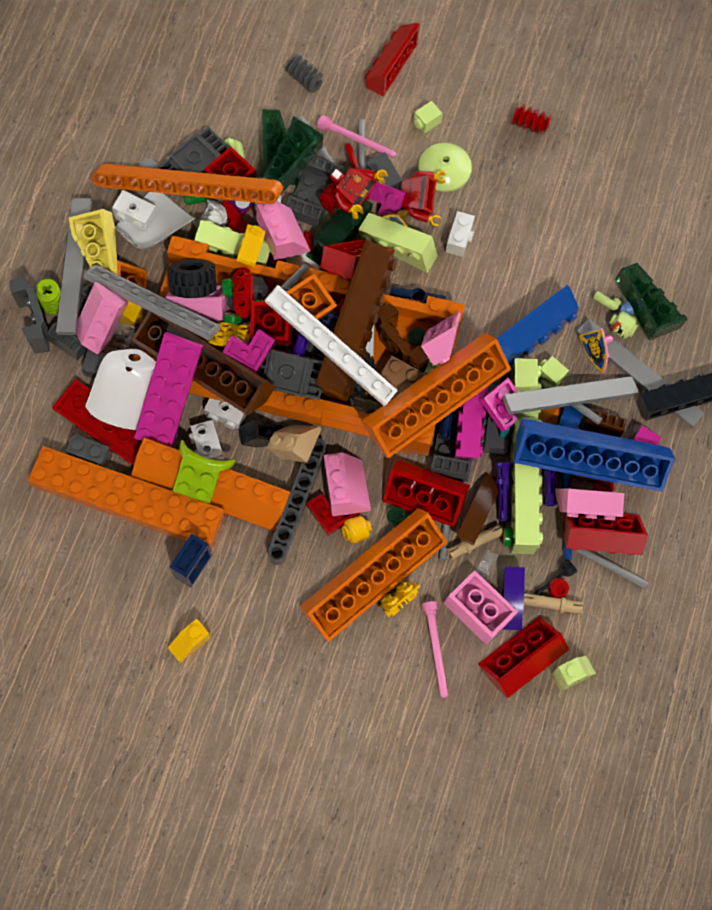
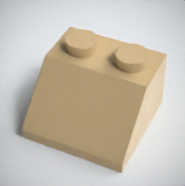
(294, 442)

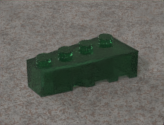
(272, 135)
(294, 153)
(339, 230)
(649, 304)

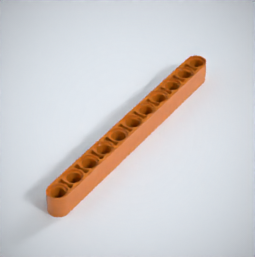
(187, 183)

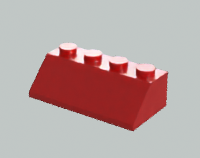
(392, 58)
(423, 489)
(612, 536)
(524, 656)

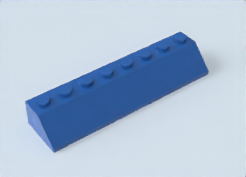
(539, 325)
(592, 455)

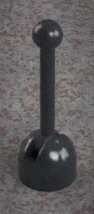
(566, 569)

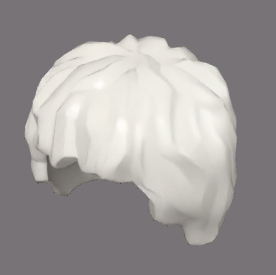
(215, 213)

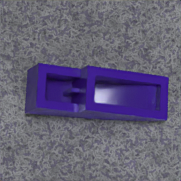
(514, 594)

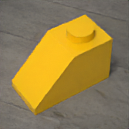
(251, 245)
(132, 315)
(189, 640)

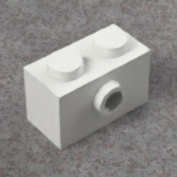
(134, 210)
(460, 234)
(224, 413)

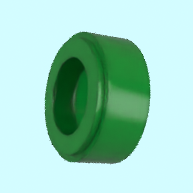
(227, 287)
(231, 317)
(507, 537)

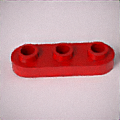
(243, 281)

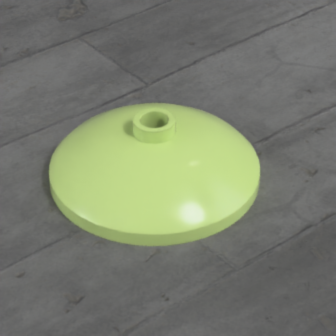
(457, 169)

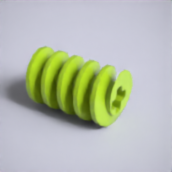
(49, 296)

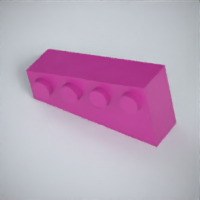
(470, 428)

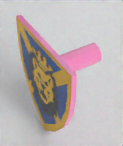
(596, 348)

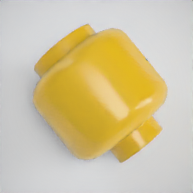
(356, 529)

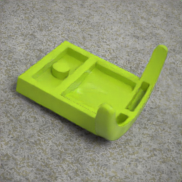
(198, 475)

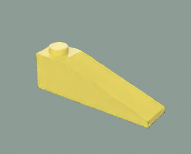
(96, 238)

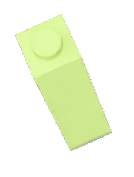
(573, 672)

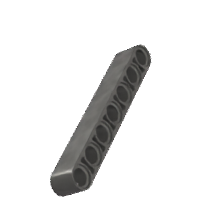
(293, 509)

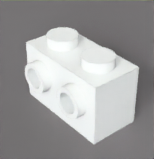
(206, 441)

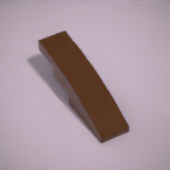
(479, 510)

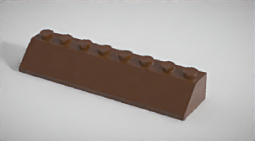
(358, 315)
(214, 369)

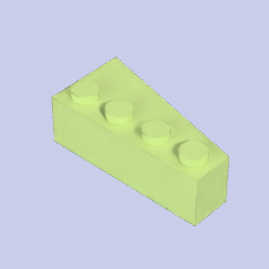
(225, 241)
(408, 244)

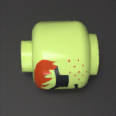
(623, 325)

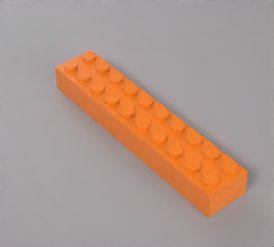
(125, 497)

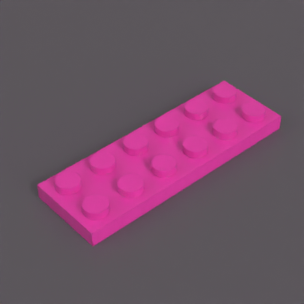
(168, 389)

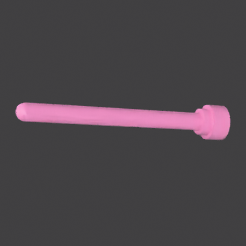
(326, 123)
(430, 609)

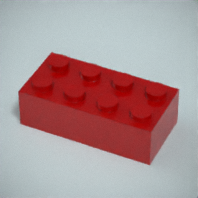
(343, 258)

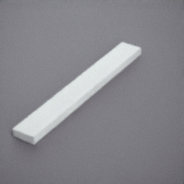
(330, 345)

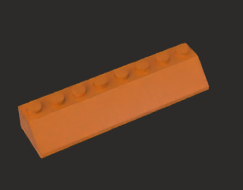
(436, 394)
(235, 492)
(373, 574)

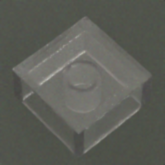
(122, 336)
(487, 564)

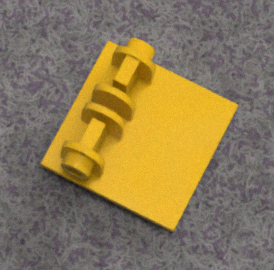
(229, 329)
(405, 590)

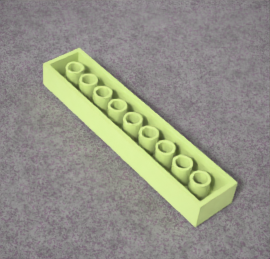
(526, 479)

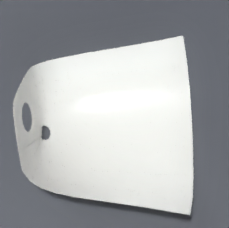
(167, 221)
(120, 394)

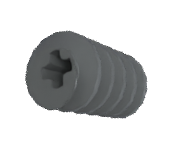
(304, 73)

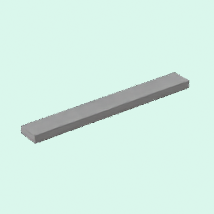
(72, 276)
(153, 302)
(640, 372)
(569, 395)

